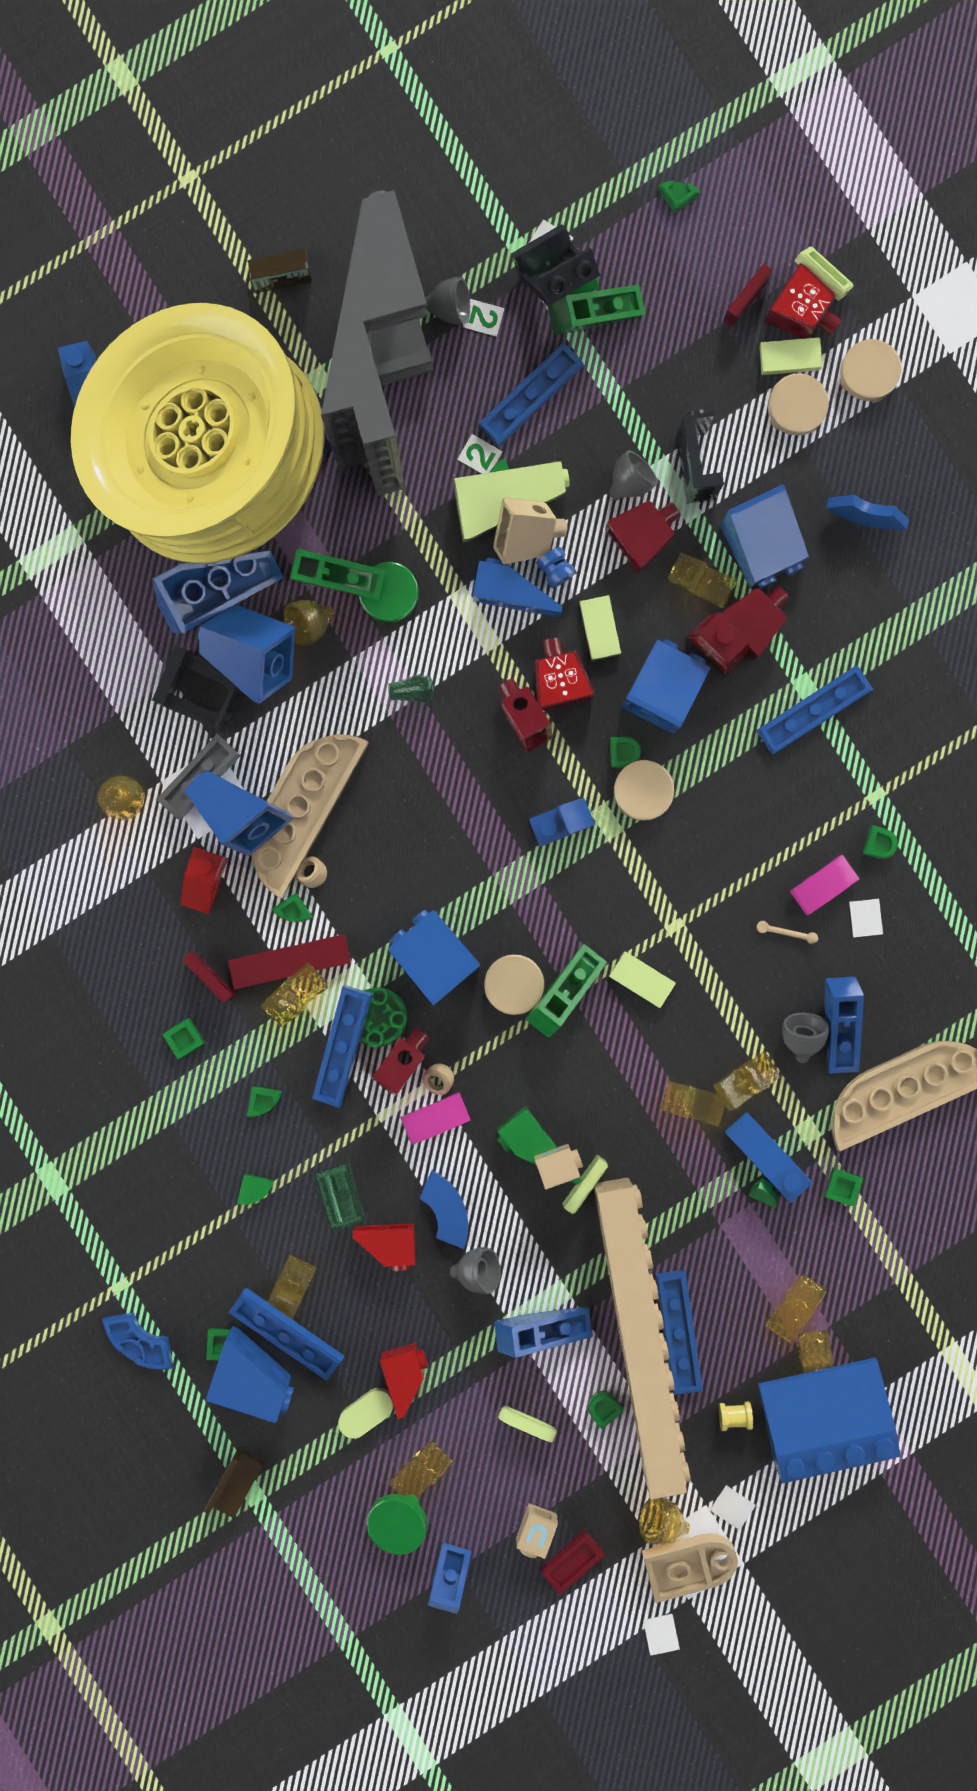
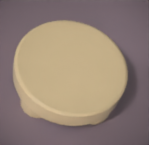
(870, 370)
(798, 404)
(643, 790)
(514, 984)

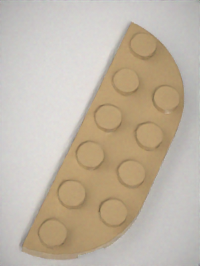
(307, 792)
(903, 1090)

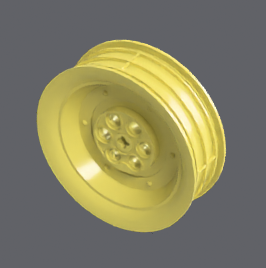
(167, 391)

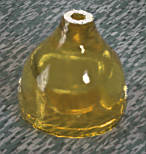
(309, 619)
(121, 797)
(662, 1522)

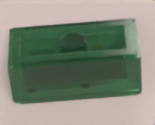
(339, 1196)

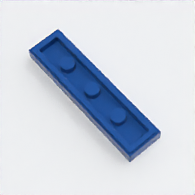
(530, 395)
(814, 710)
(342, 1046)
(679, 1331)
(286, 1334)

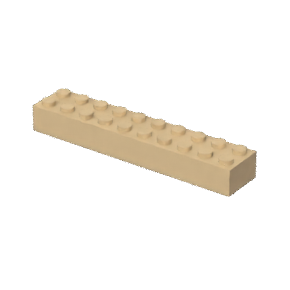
(640, 1338)

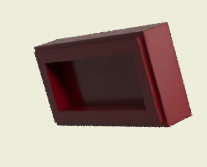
(747, 295)
(208, 977)
(572, 1562)

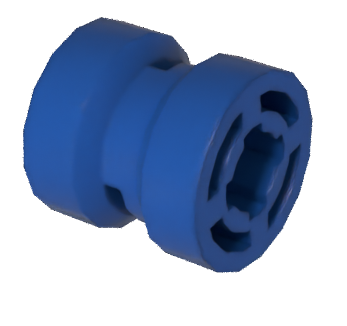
(556, 567)

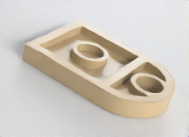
(689, 1565)

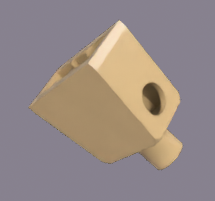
(526, 530)

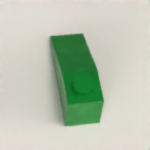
(595, 309)
(337, 574)
(566, 991)
(526, 1137)

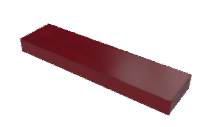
(288, 960)

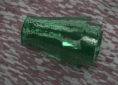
(412, 689)

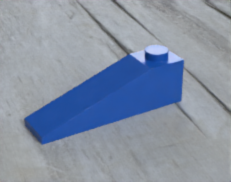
(198, 592)

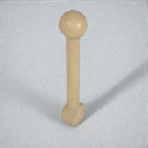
(763, 927)

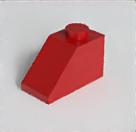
(202, 879)
(389, 1244)
(403, 1374)

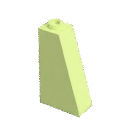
(481, 495)

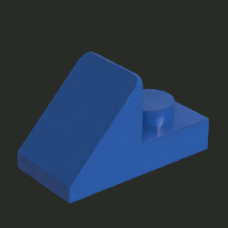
(561, 822)
(449, 1578)

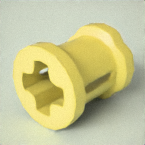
(735, 1416)

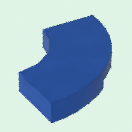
(867, 514)
(449, 1209)
(136, 1343)

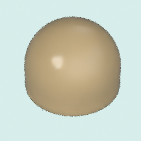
(317, 877)
(444, 1073)

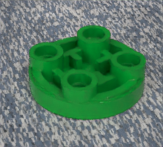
(397, 596)
(385, 1018)
(397, 1523)

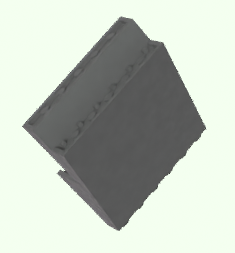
(375, 343)

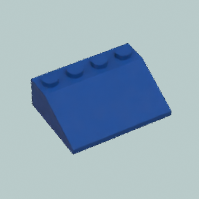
(829, 1420)

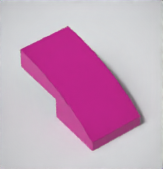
(824, 885)
(435, 1118)

